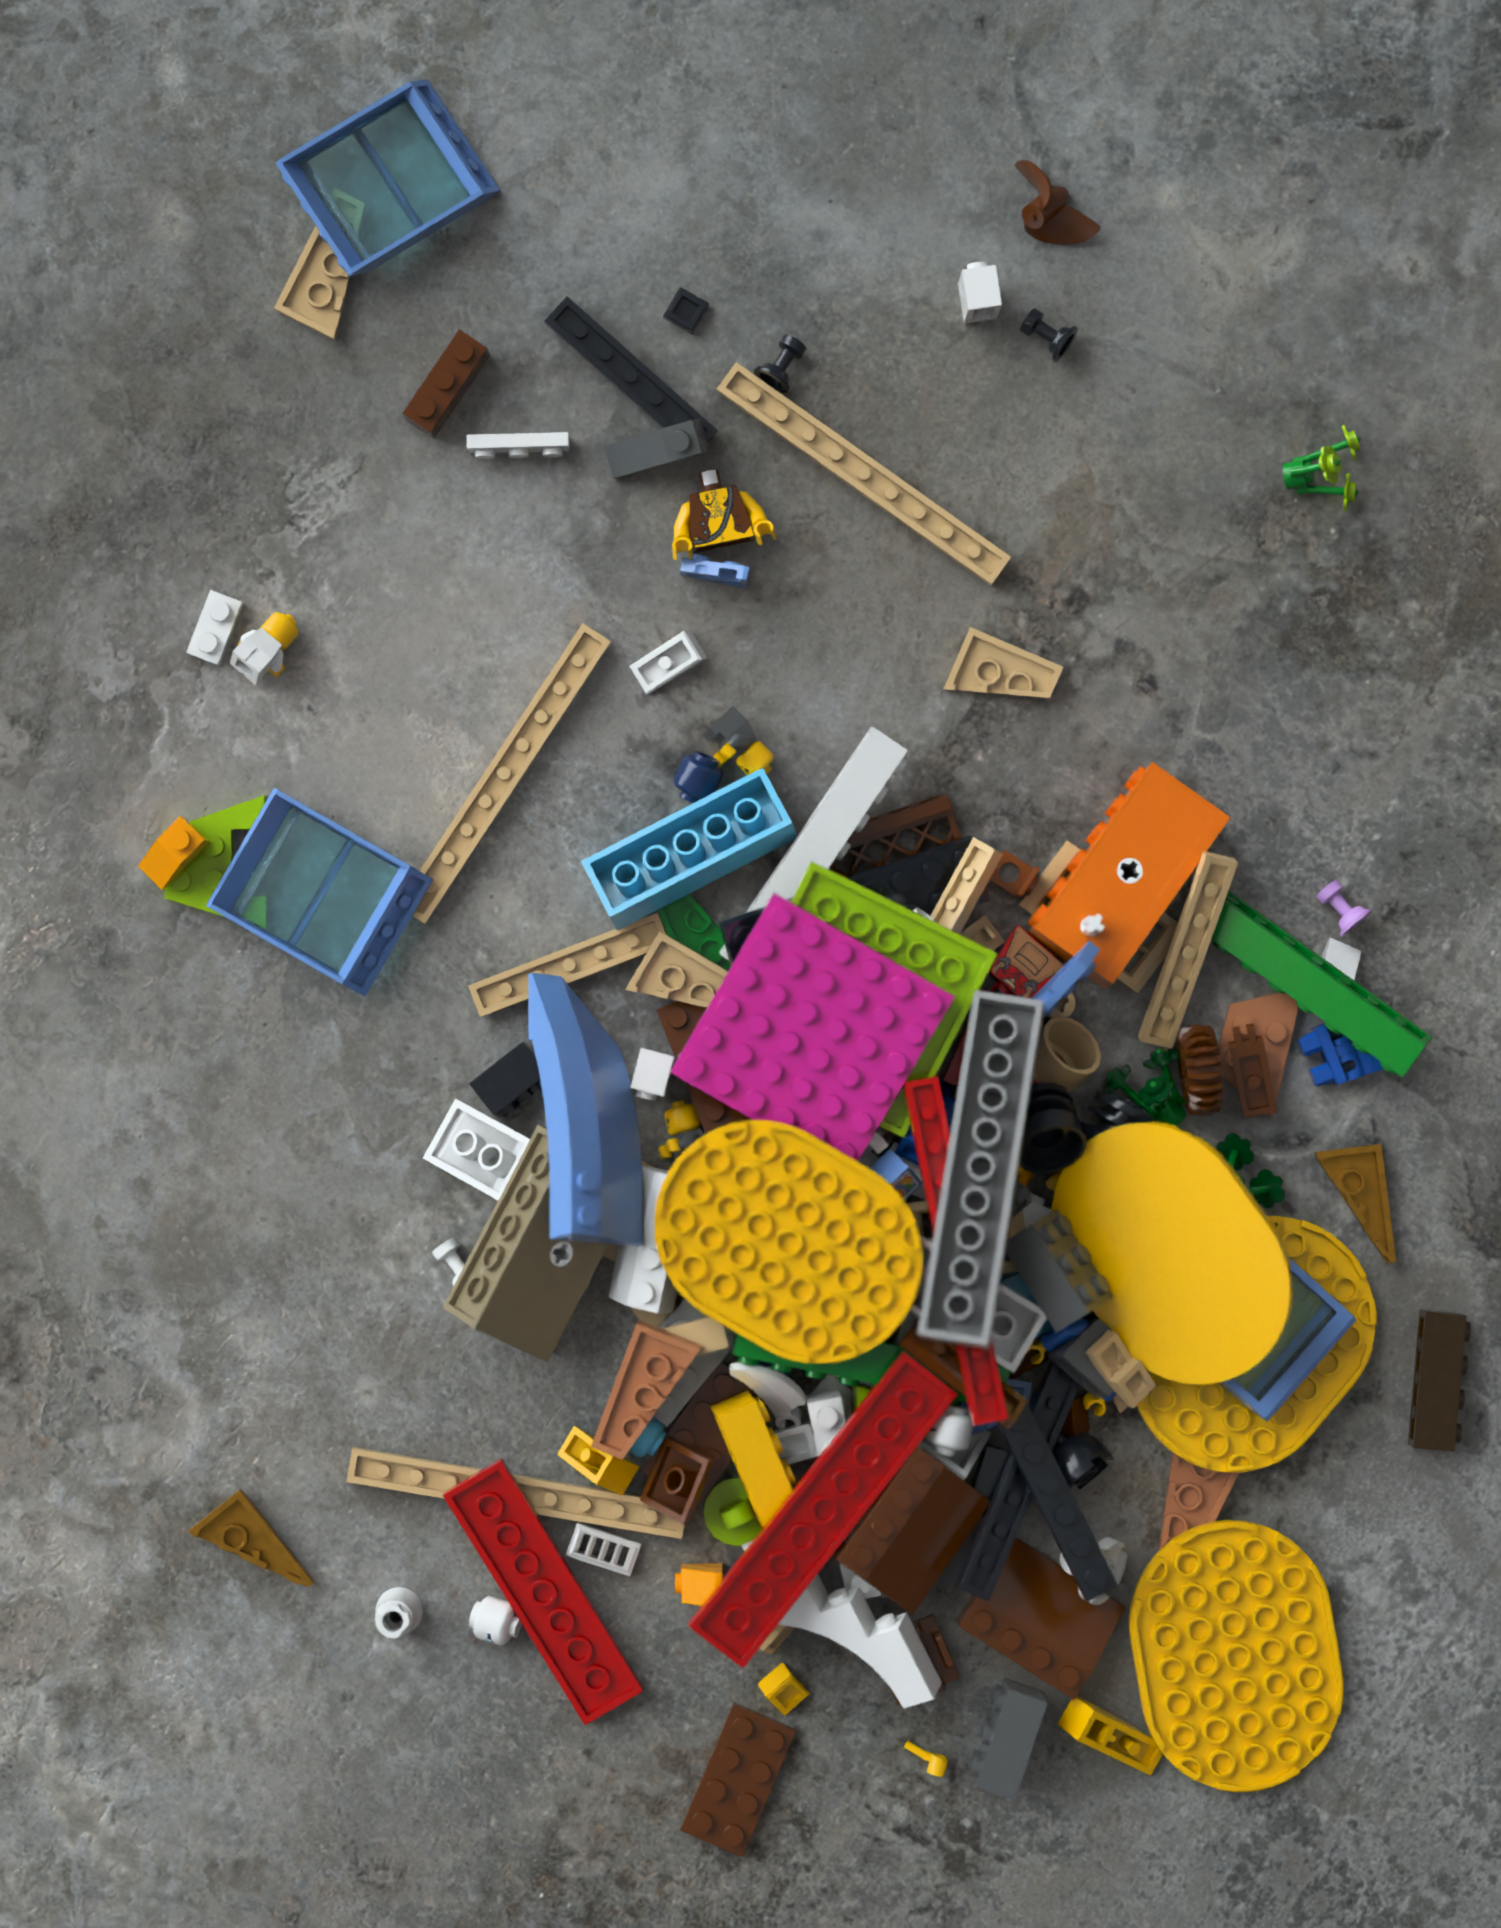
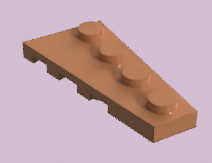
(644, 1380)

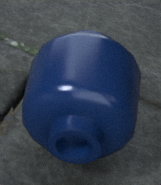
(697, 776)

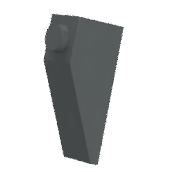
(657, 448)

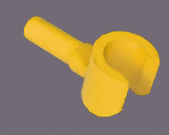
(937, 1762)

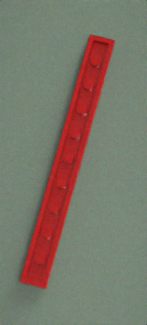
(931, 1143)

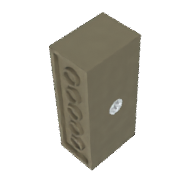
(518, 1278)

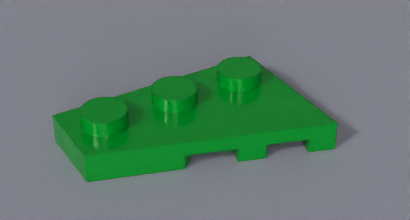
(694, 928)

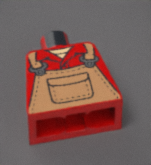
(1022, 965)

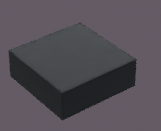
(686, 310)

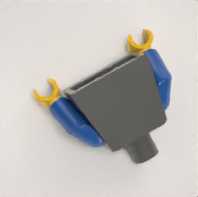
(1068, 1352)

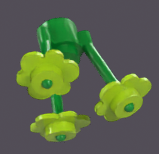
(1301, 471)

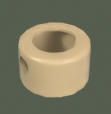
(1074, 1046)

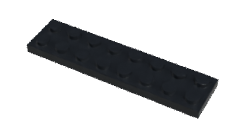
(911, 882)

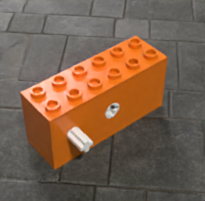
(1154, 835)

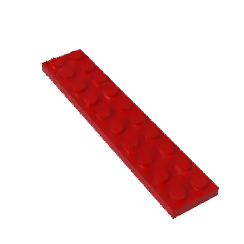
(822, 1509)

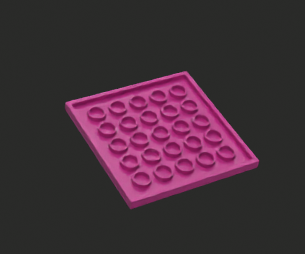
(812, 1029)

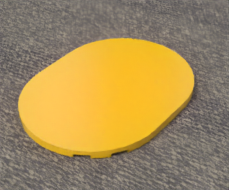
(788, 1241)
(1183, 1249)
(1221, 1434)
(1236, 1655)

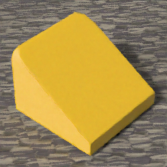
(783, 1689)

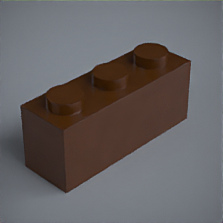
(446, 384)

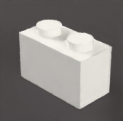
(979, 292)
(652, 1074)

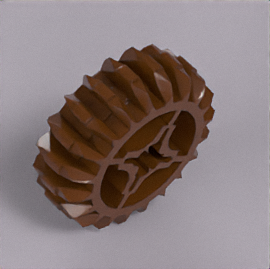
(1200, 1069)

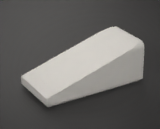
(668, 661)

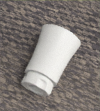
(406, 1604)

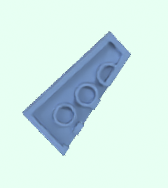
(1065, 979)

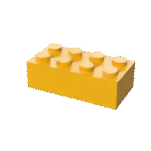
(755, 1453)

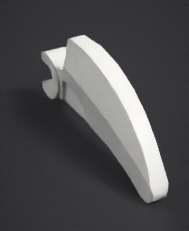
(775, 1389)

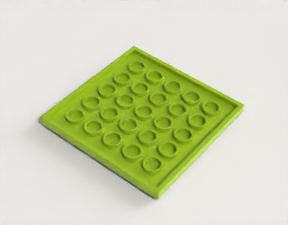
(914, 943)

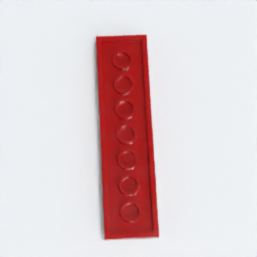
(543, 1591)

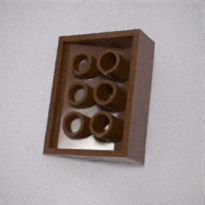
(912, 1530)
(1042, 1620)

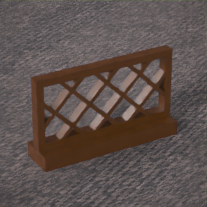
(900, 820)

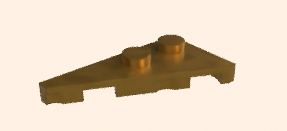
(1361, 1182)
(243, 1530)

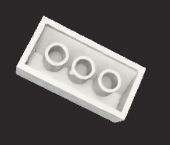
(638, 1271)

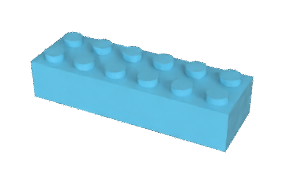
(689, 849)

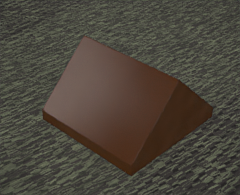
(677, 1480)

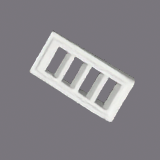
(587, 1556)

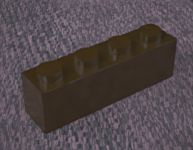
(1438, 1380)

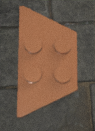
(1274, 1020)

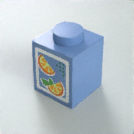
(897, 1174)

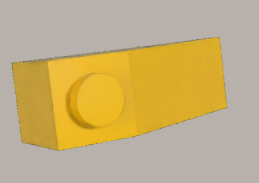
(1110, 1735)

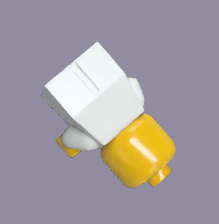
(262, 648)

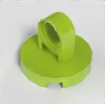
(730, 1513)

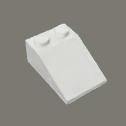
(476, 1149)

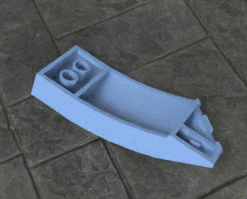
(588, 1120)

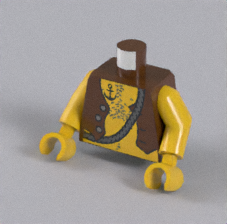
(718, 518)

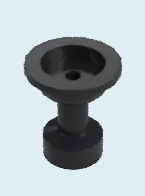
(1059, 340)
(775, 373)

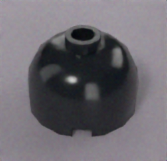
(1080, 1458)

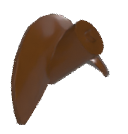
(1048, 215)

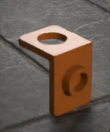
(1023, 884)

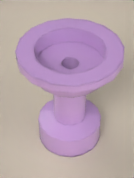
(1350, 916)

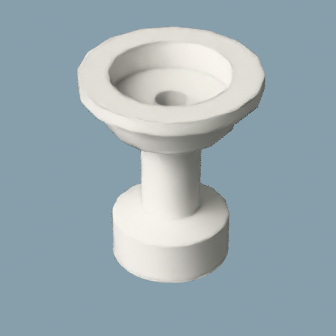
(447, 1252)

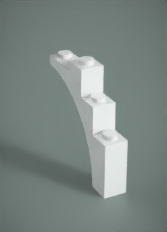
(885, 1644)

